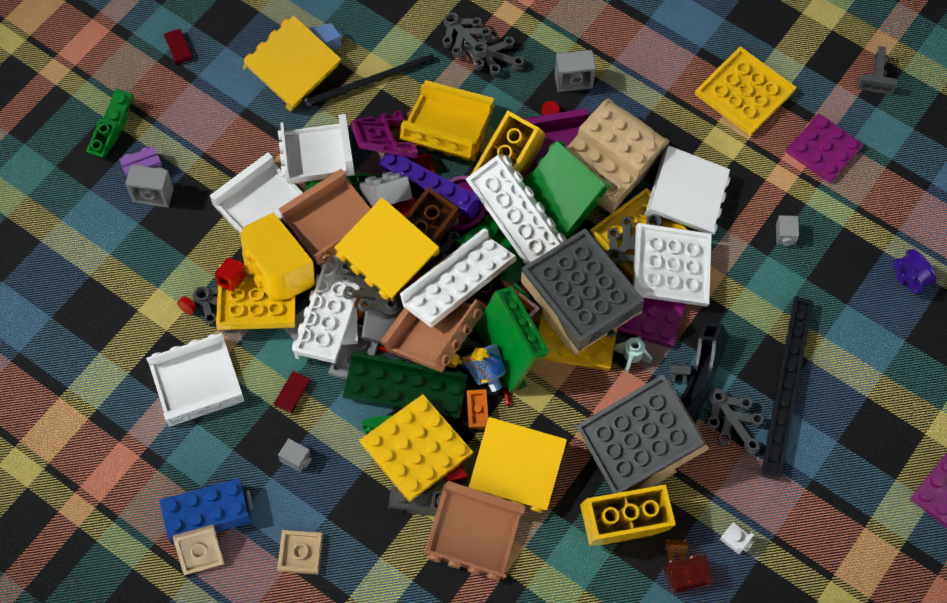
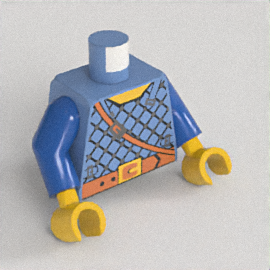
(483, 364)

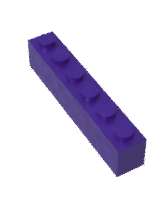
(421, 178)

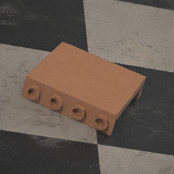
(324, 215)
(431, 346)
(473, 531)

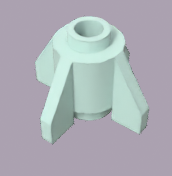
(633, 351)

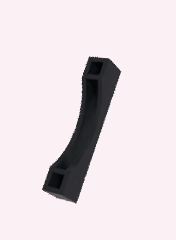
(709, 353)

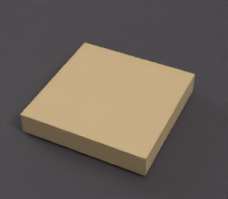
(198, 549)
(300, 552)

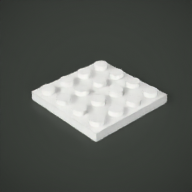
(672, 264)

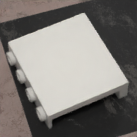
(315, 152)
(688, 190)
(254, 193)
(195, 379)

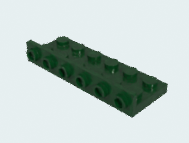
(399, 383)

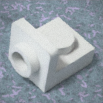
(737, 538)

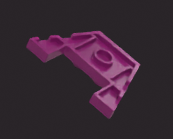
(377, 136)

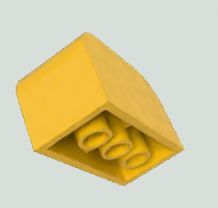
(515, 139)
(276, 258)
(627, 515)

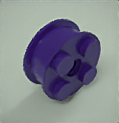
(914, 271)

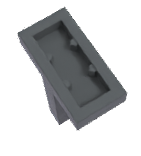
(878, 81)

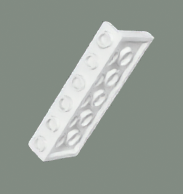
(515, 208)
(456, 278)
(326, 316)

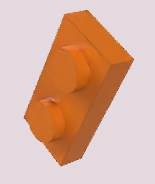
(477, 409)

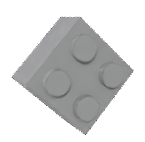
(574, 71)
(149, 185)
(390, 186)

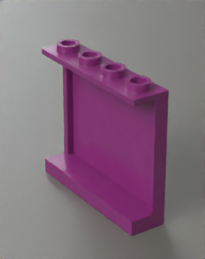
(557, 127)

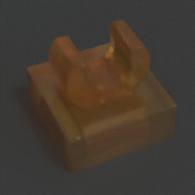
(676, 547)

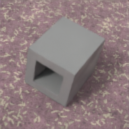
(787, 230)
(294, 455)

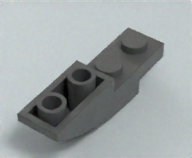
(424, 504)

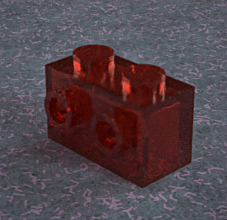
(688, 573)

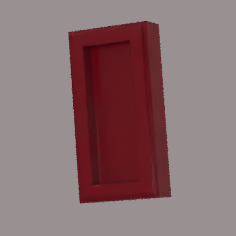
(178, 46)
(292, 392)

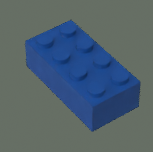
(216, 504)

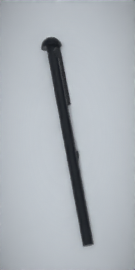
(308, 102)

